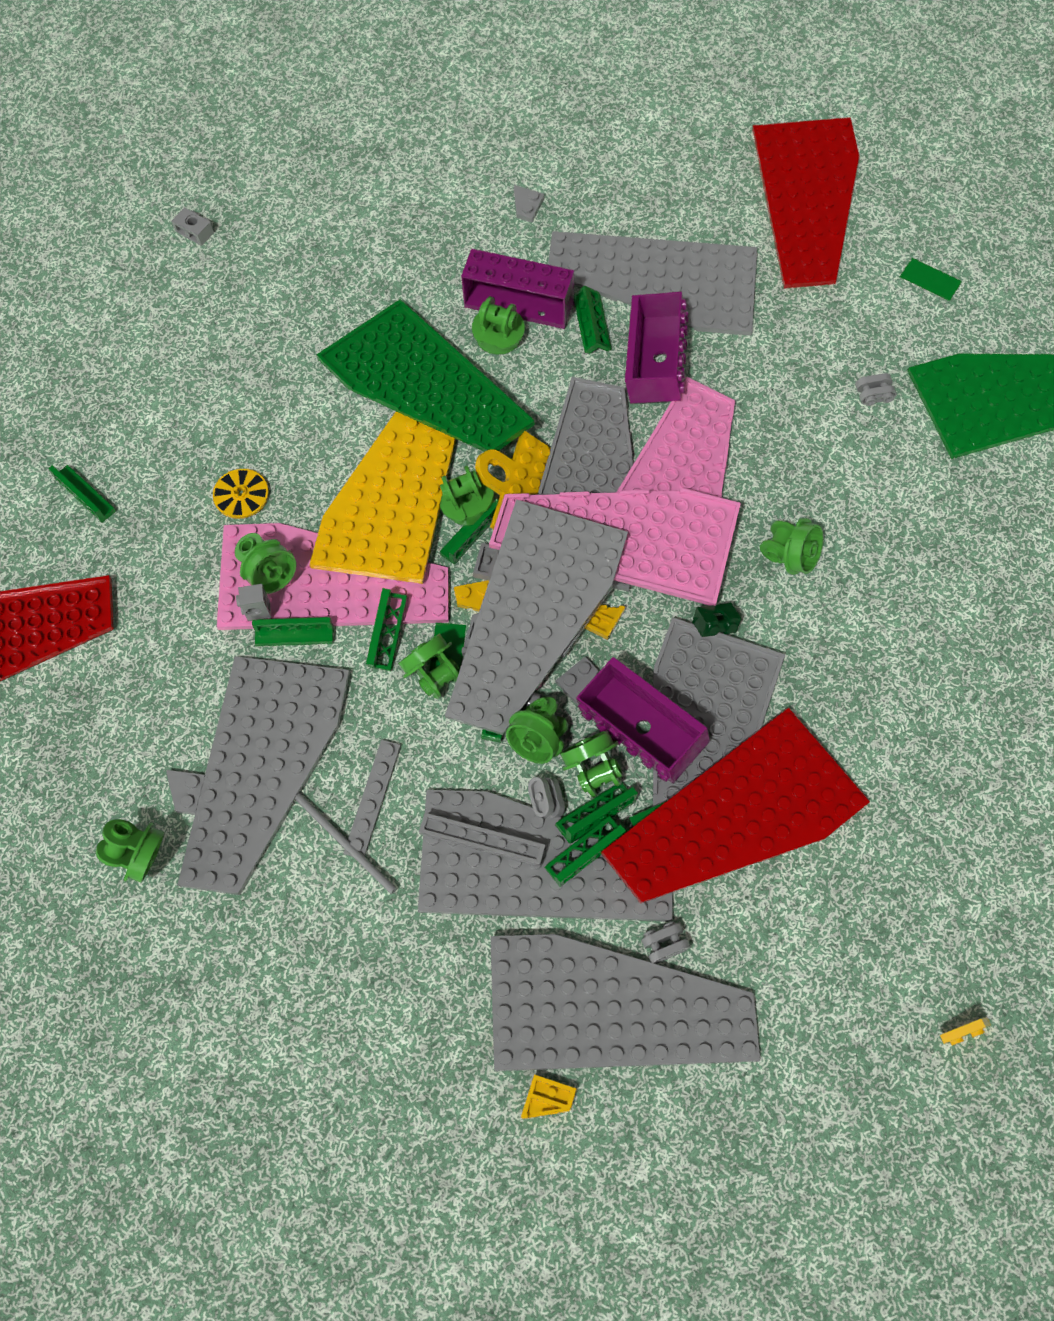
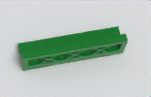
(589, 319)
(83, 492)
(467, 536)
(379, 627)
(293, 631)
(612, 808)
(588, 855)

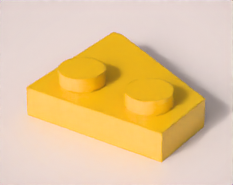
(471, 595)
(605, 620)
(974, 1028)
(547, 1098)

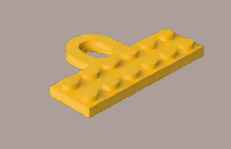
(522, 471)

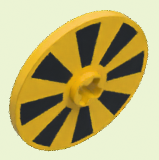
(253, 497)

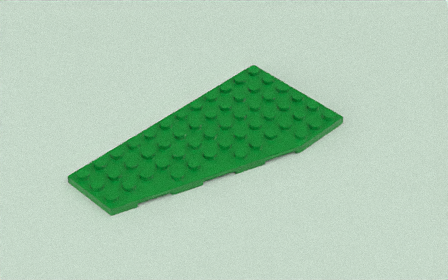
(422, 376)
(986, 398)

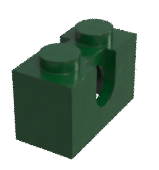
(711, 625)

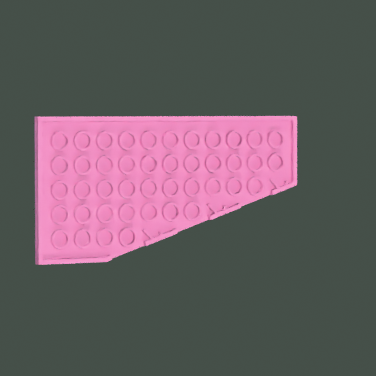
(686, 445)
(673, 537)
(323, 593)

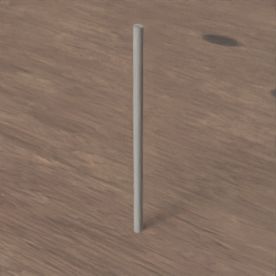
(345, 844)

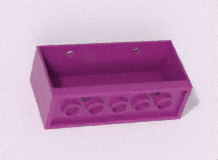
(520, 282)
(656, 329)
(622, 699)

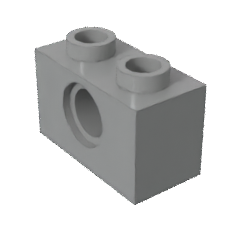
(193, 226)
(254, 602)

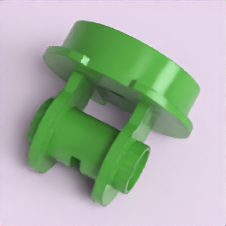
(497, 328)
(465, 498)
(794, 546)
(265, 562)
(434, 680)
(536, 731)
(597, 775)
(129, 847)

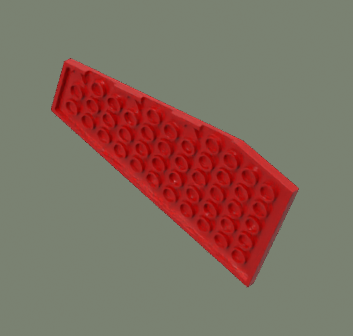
(808, 194)
(51, 620)
(745, 809)

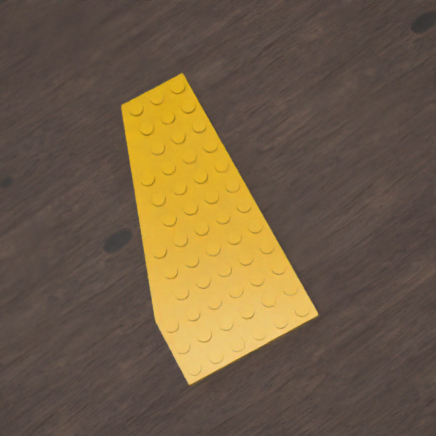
(388, 506)

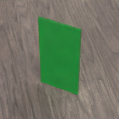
(930, 279)
(455, 634)

